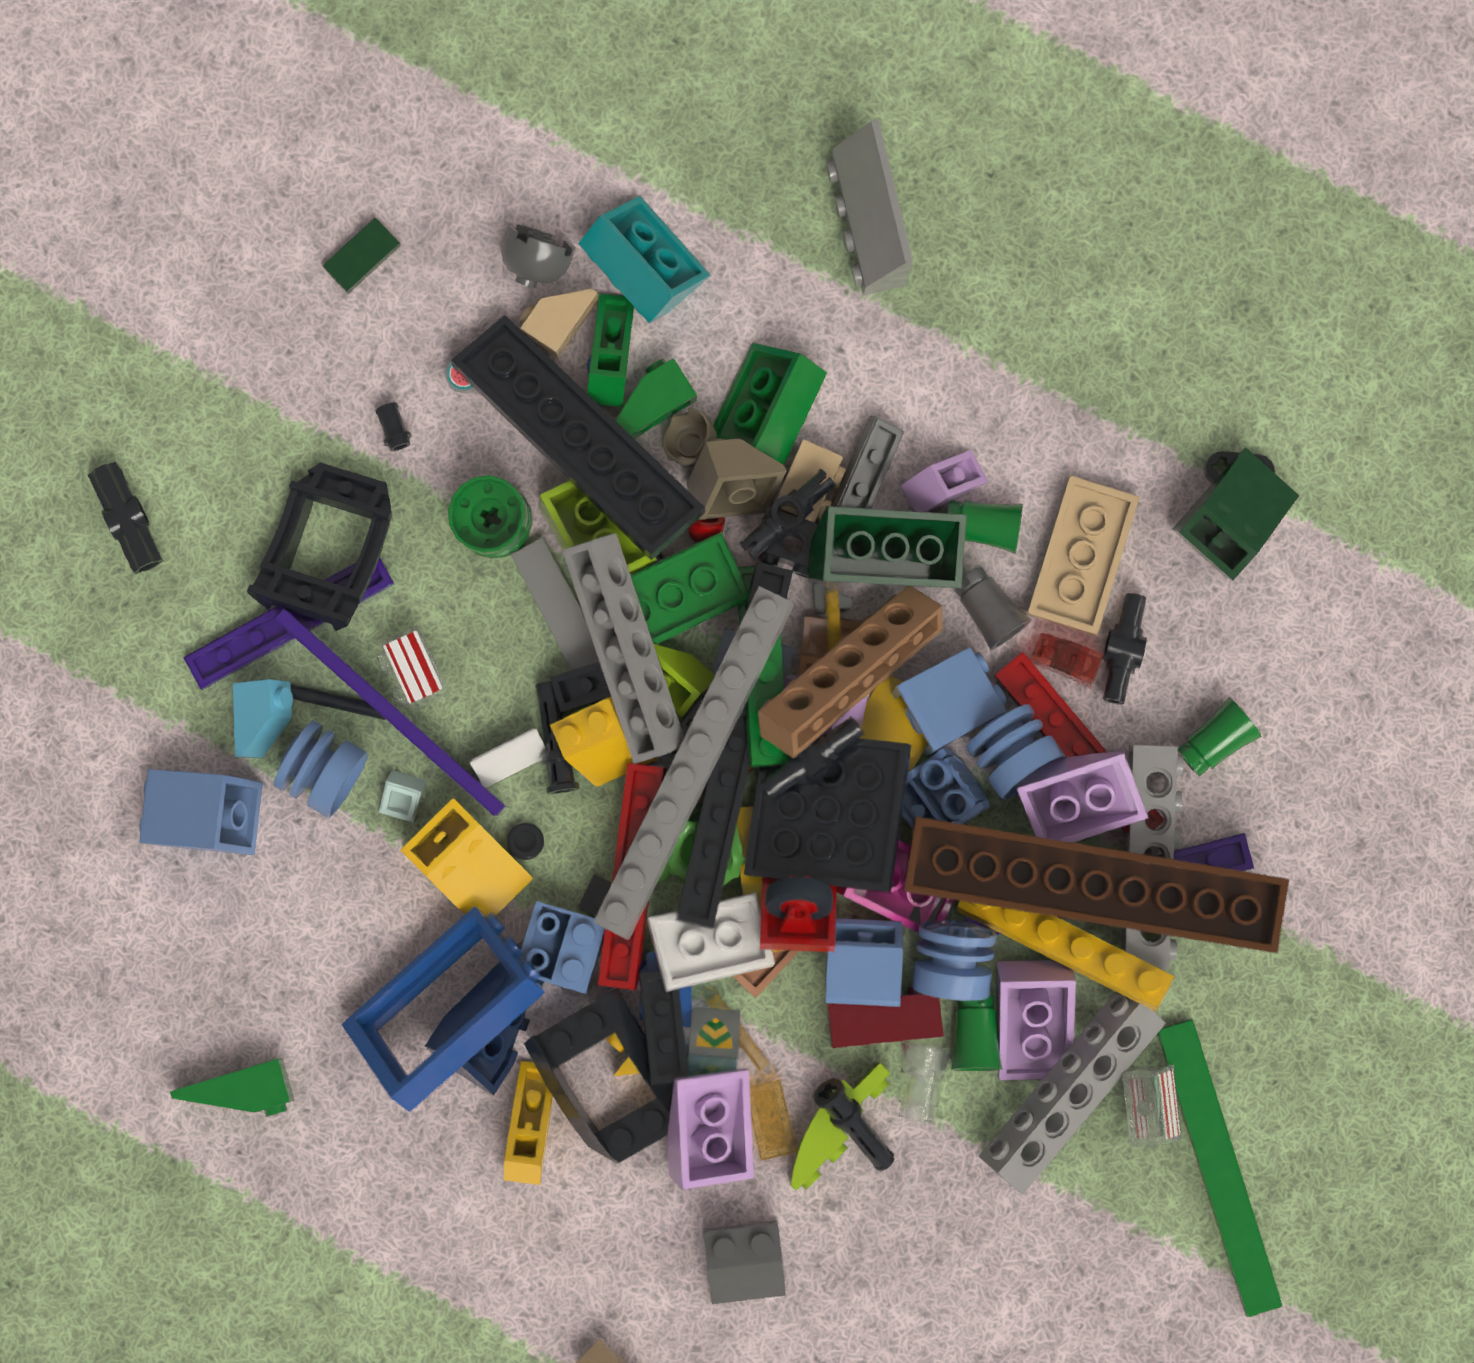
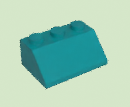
(643, 258)

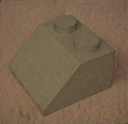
(734, 479)

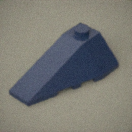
(496, 1059)

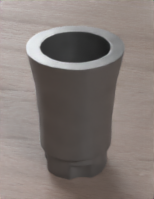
(991, 608)

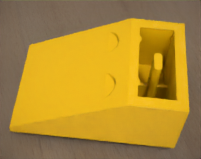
(466, 861)

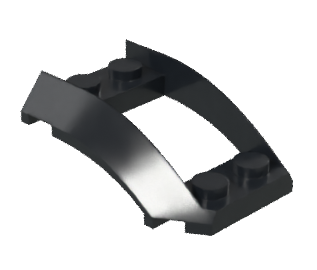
(307, 594)
(575, 1036)

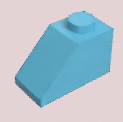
(260, 715)

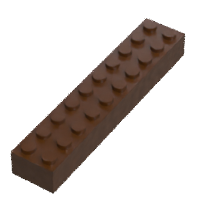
(1096, 885)

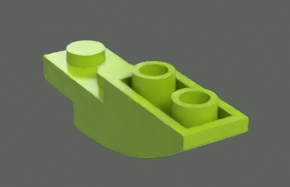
(823, 1139)

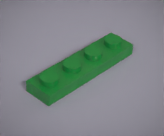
(767, 687)

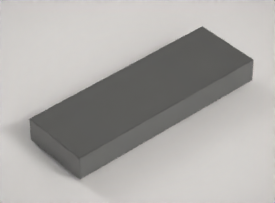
(868, 464)

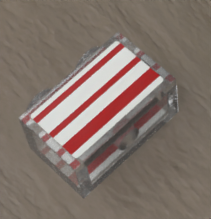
(413, 669)
(1151, 1105)

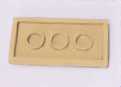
(1083, 555)

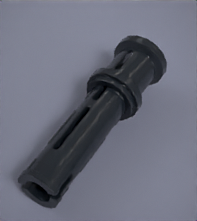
(558, 769)
(846, 1115)

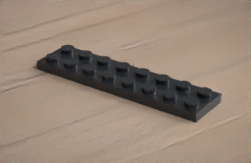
(578, 437)

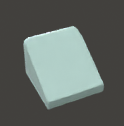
(402, 796)

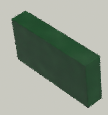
(361, 255)

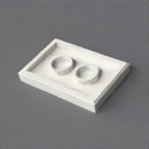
(700, 955)

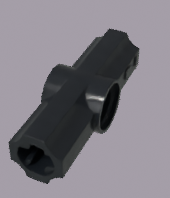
(125, 517)

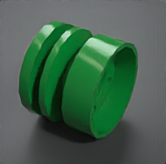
(484, 496)

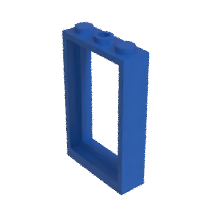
(467, 1041)

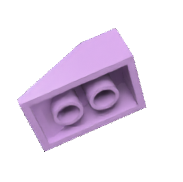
(1081, 796)
(1033, 1016)
(710, 1129)

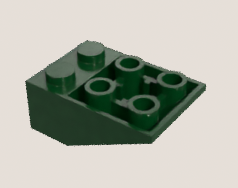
(1236, 514)

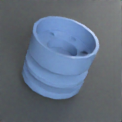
(1011, 746)
(316, 766)
(953, 966)

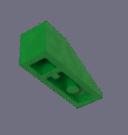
(610, 350)
(656, 398)
(248, 1090)

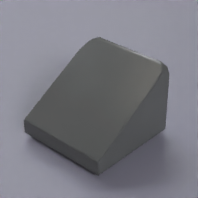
(819, 600)

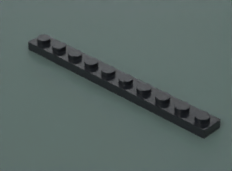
(722, 798)

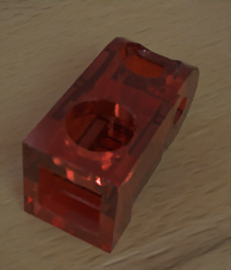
(1067, 659)

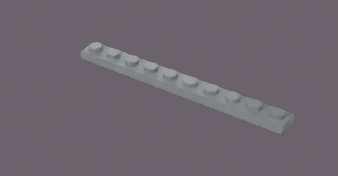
(694, 763)

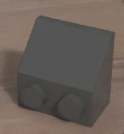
(744, 1262)

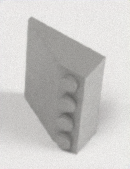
(870, 211)

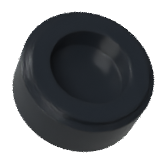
(525, 841)

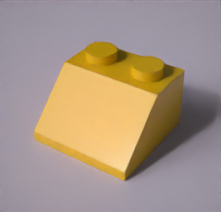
(595, 743)

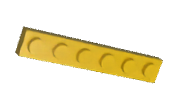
(1077, 951)

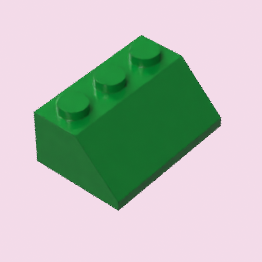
(770, 400)

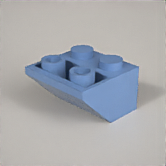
(563, 946)
(865, 963)

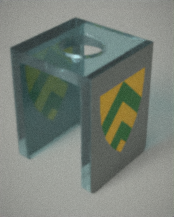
(713, 1041)

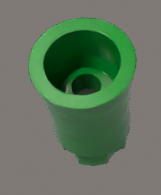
(990, 523)
(1218, 738)
(976, 1037)

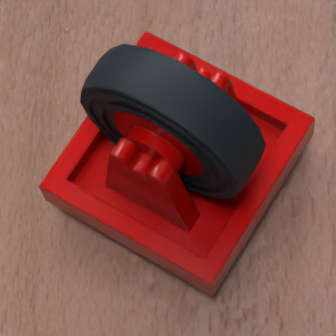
(798, 915)

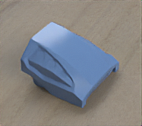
(943, 791)

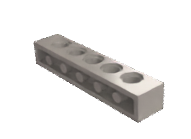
(624, 648)
(1142, 762)
(1071, 1091)

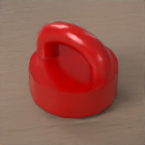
(706, 528)

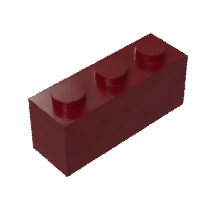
(873, 1024)

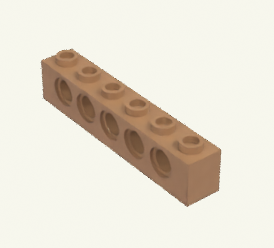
(850, 671)

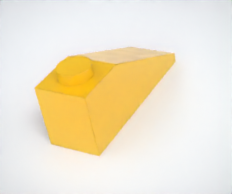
(528, 1127)

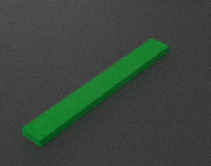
(1220, 1169)

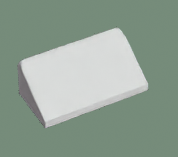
(509, 757)

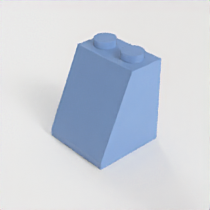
(951, 699)
(200, 811)

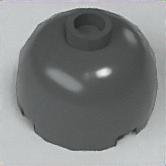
(534, 255)

